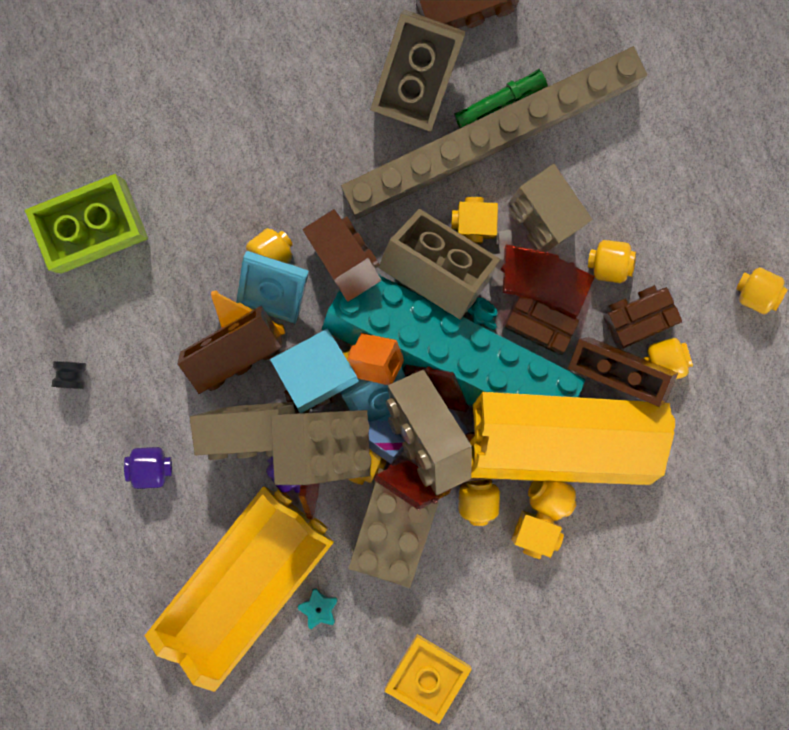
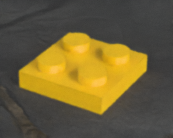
(428, 678)

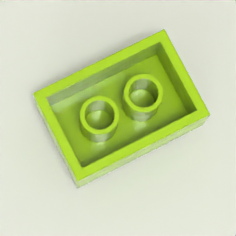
(86, 224)

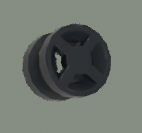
(68, 375)

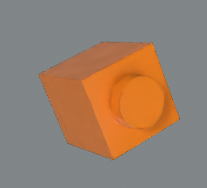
(376, 359)

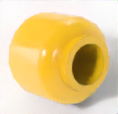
(272, 245)
(612, 261)
(761, 290)
(671, 355)
(552, 498)
(479, 501)

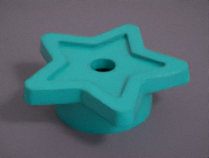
(483, 312)
(318, 600)

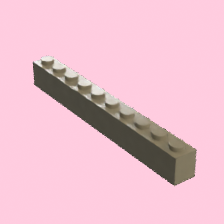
(494, 133)

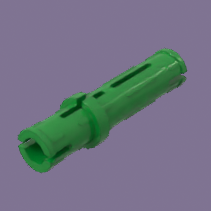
(508, 95)

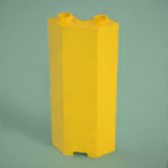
(570, 439)
(239, 588)

